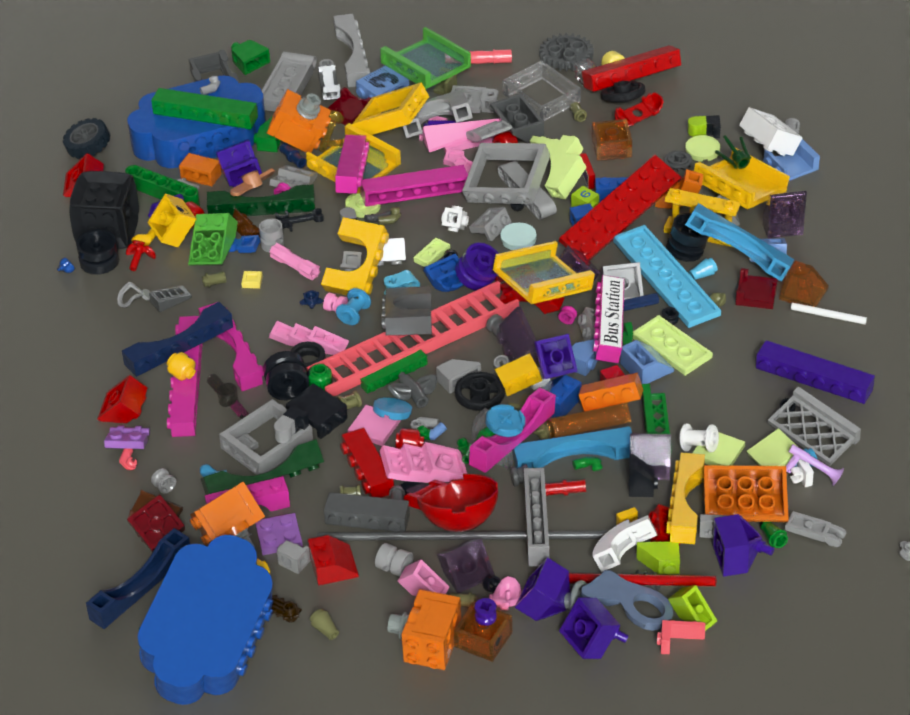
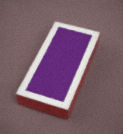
(588, 174)

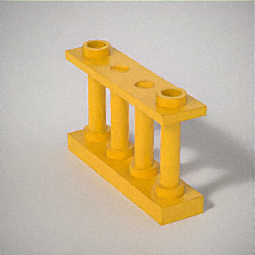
(690, 199)

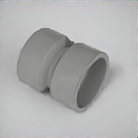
(270, 233)
(393, 560)

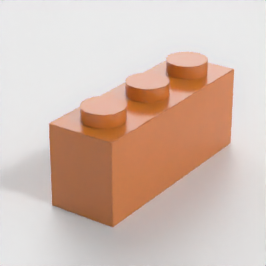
(611, 392)

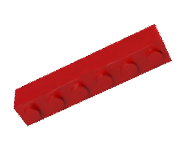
(631, 68)

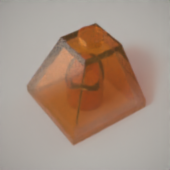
(803, 285)

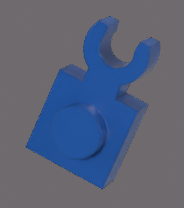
(246, 244)

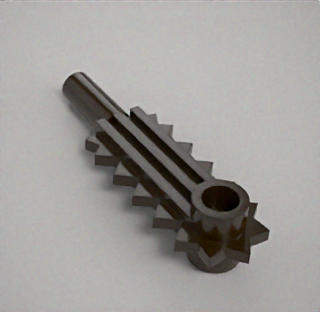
(287, 610)

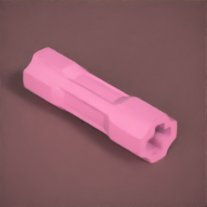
(304, 267)

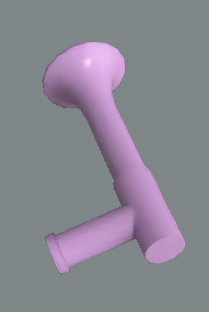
(798, 454)

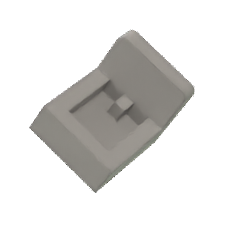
(351, 261)

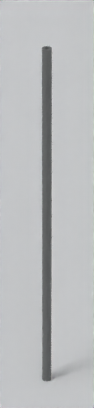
(467, 535)

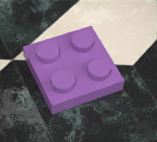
(276, 530)

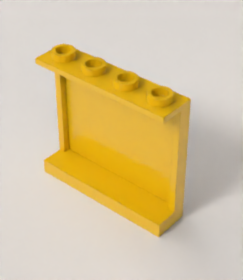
(745, 185)

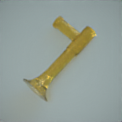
(336, 118)

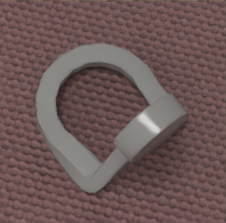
(142, 293)

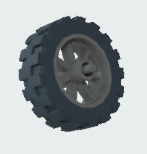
(86, 137)

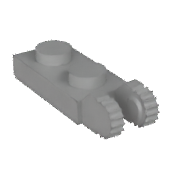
(815, 529)

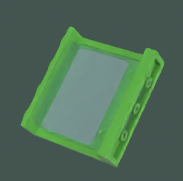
(428, 60)

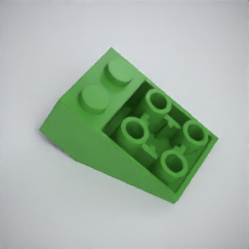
(212, 238)

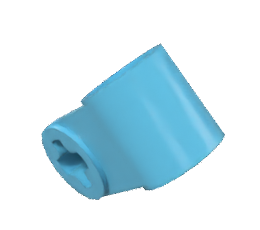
(401, 279)

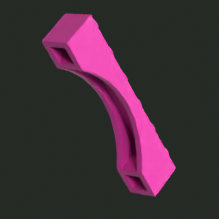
(245, 368)
(490, 450)

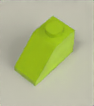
(659, 556)
(691, 606)

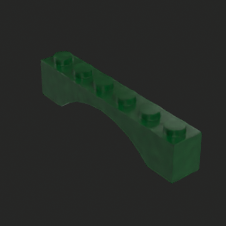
(295, 200)
(302, 457)

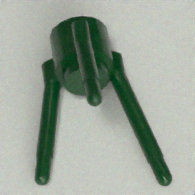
(739, 158)

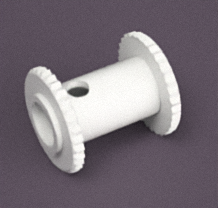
(692, 437)

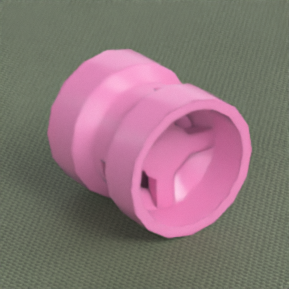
(331, 302)

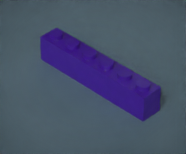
(815, 372)

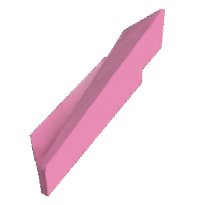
(453, 135)

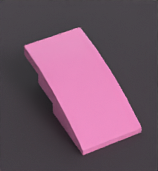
(423, 463)

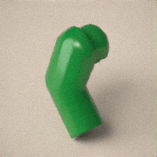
(464, 448)
(586, 462)

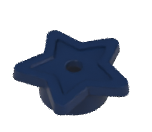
(311, 298)

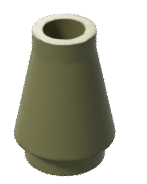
(323, 623)

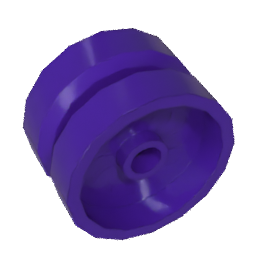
(476, 266)

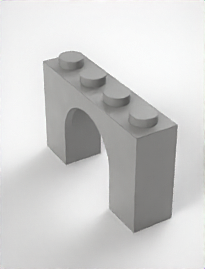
(452, 104)

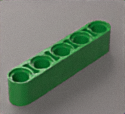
(159, 185)

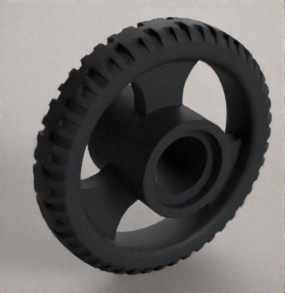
(623, 91)
(479, 390)

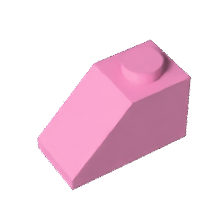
(421, 576)

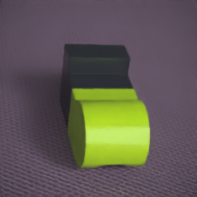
(704, 126)

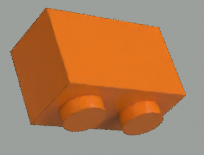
(200, 169)

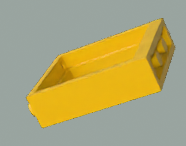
(408, 99)

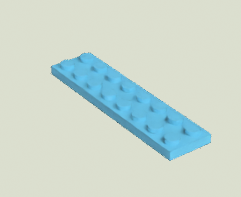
(667, 276)

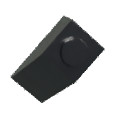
(641, 478)

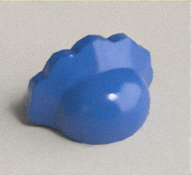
(66, 266)

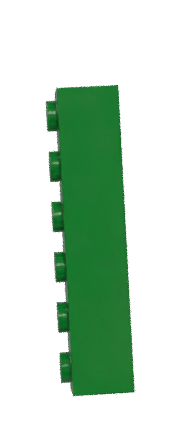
(204, 108)

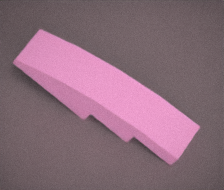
(294, 335)

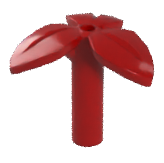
(137, 249)

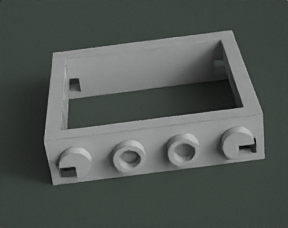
(506, 151)

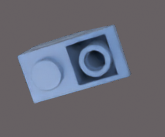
(584, 356)

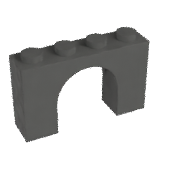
(407, 310)

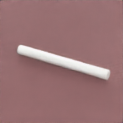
(828, 313)

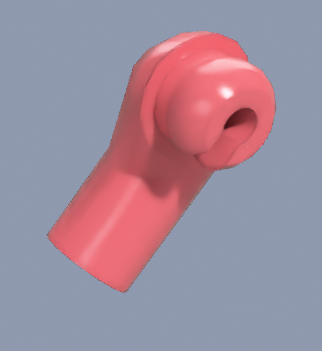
(126, 459)

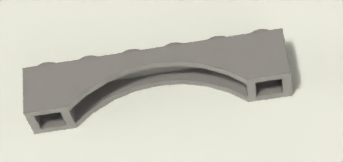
(347, 31)

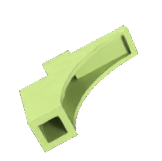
(565, 164)

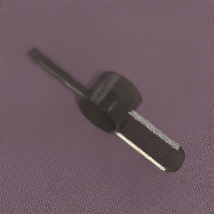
(227, 395)

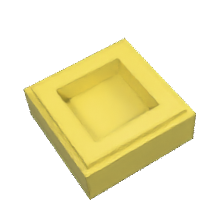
(252, 279)

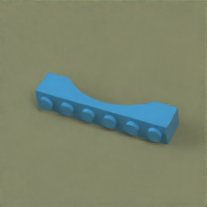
(766, 256)
(607, 443)

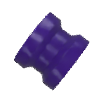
(485, 611)

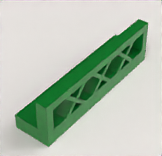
(650, 409)

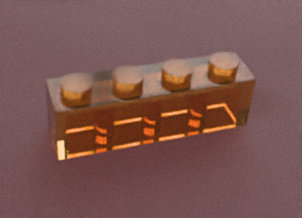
(589, 420)

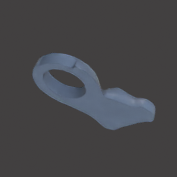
(614, 590)

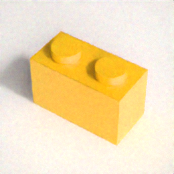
(518, 374)

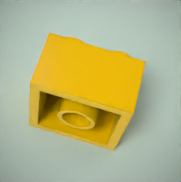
(171, 220)

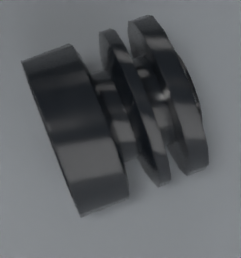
(685, 242)

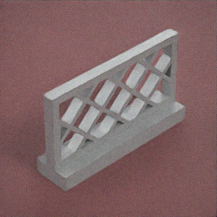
(826, 416)

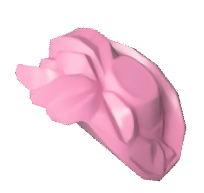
(506, 593)

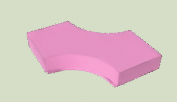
(456, 158)

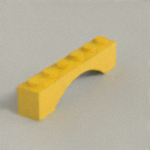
(681, 518)

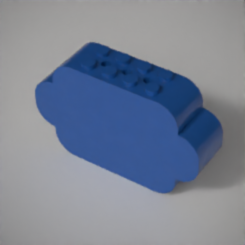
(172, 138)
(206, 619)

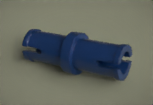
(293, 155)

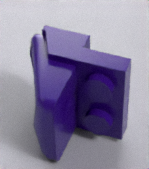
(237, 161)

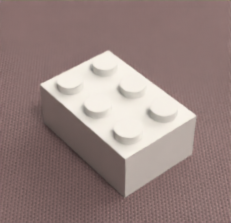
(770, 132)

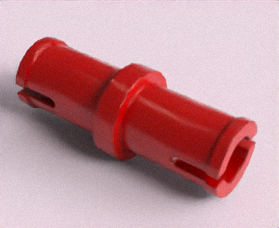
(565, 487)

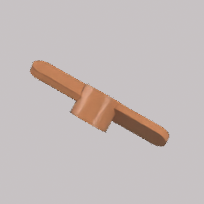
(250, 181)

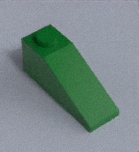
(265, 141)

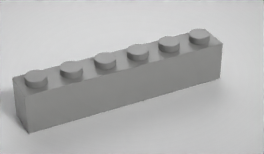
(536, 516)

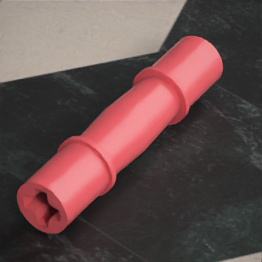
(494, 56)

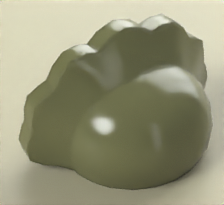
(718, 298)
(542, 432)

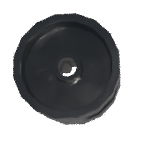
(97, 251)
(285, 375)

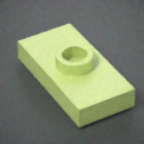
(431, 253)

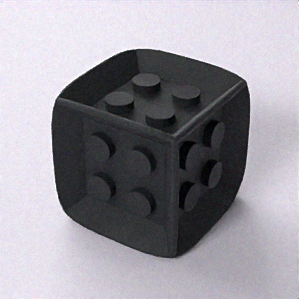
(105, 202)

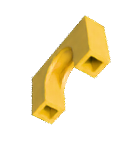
(371, 237)

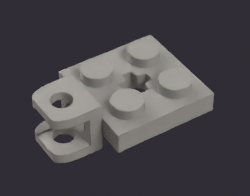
(478, 97)

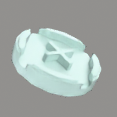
(518, 236)

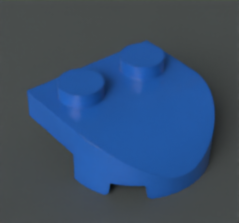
(443, 274)

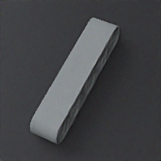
(516, 177)

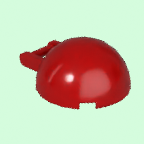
(457, 504)

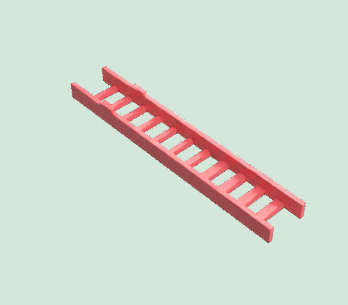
(439, 340)

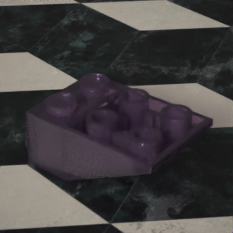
(785, 214)

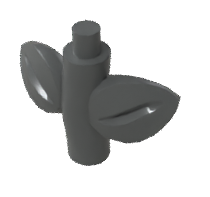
(417, 389)

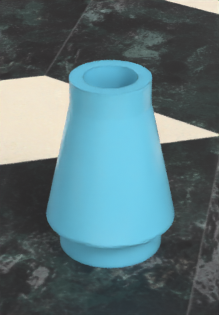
(703, 269)

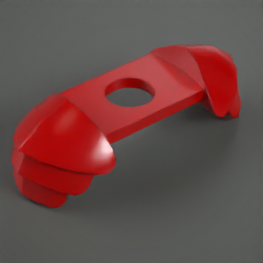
(649, 107)

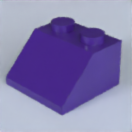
(555, 356)

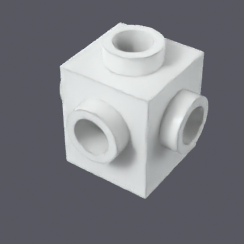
(449, 216)

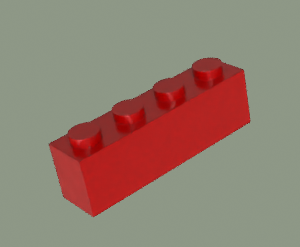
(366, 462)

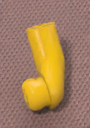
(147, 238)

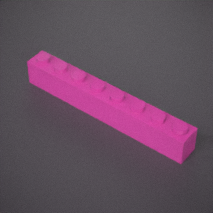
(186, 392)

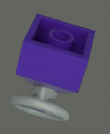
(548, 591)

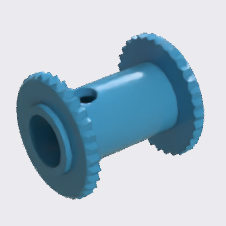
(349, 313)

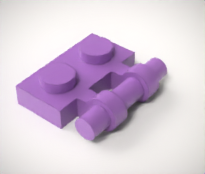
(127, 437)

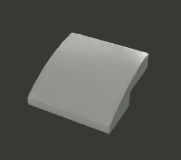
(488, 131)
(293, 176)

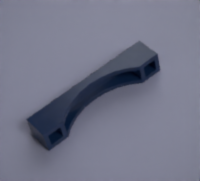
(148, 355)
(111, 603)

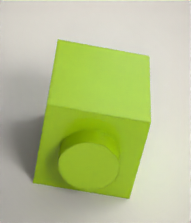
(584, 196)

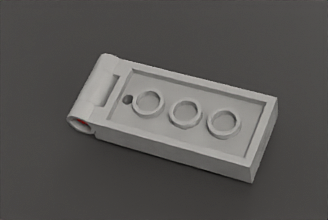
(290, 73)

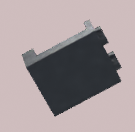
(323, 409)

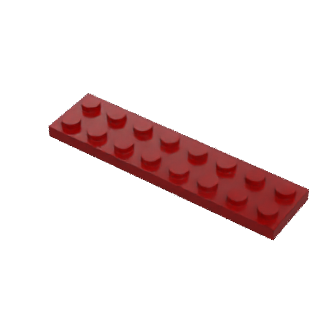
(621, 207)

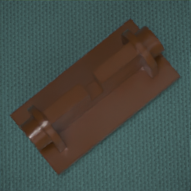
(245, 225)

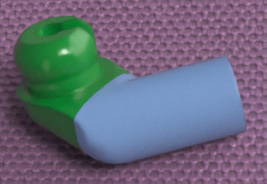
(432, 434)

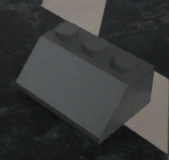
(521, 116)

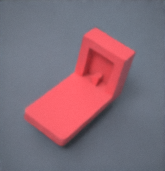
(679, 629)

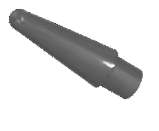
(374, 217)

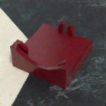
(349, 106)
(756, 291)
(154, 522)

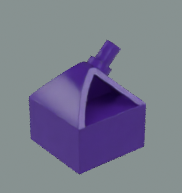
(736, 544)
(591, 628)

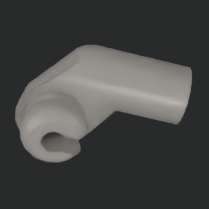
(212, 87)
(424, 421)

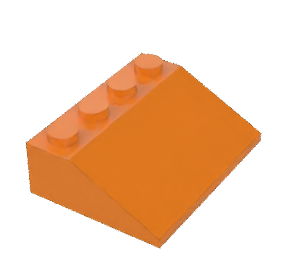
(750, 491)

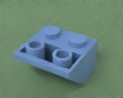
(644, 360)

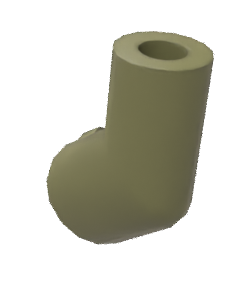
(391, 218)

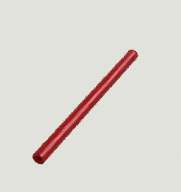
(642, 579)

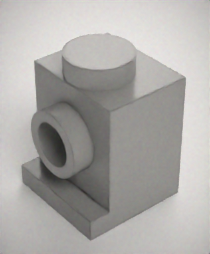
(293, 556)

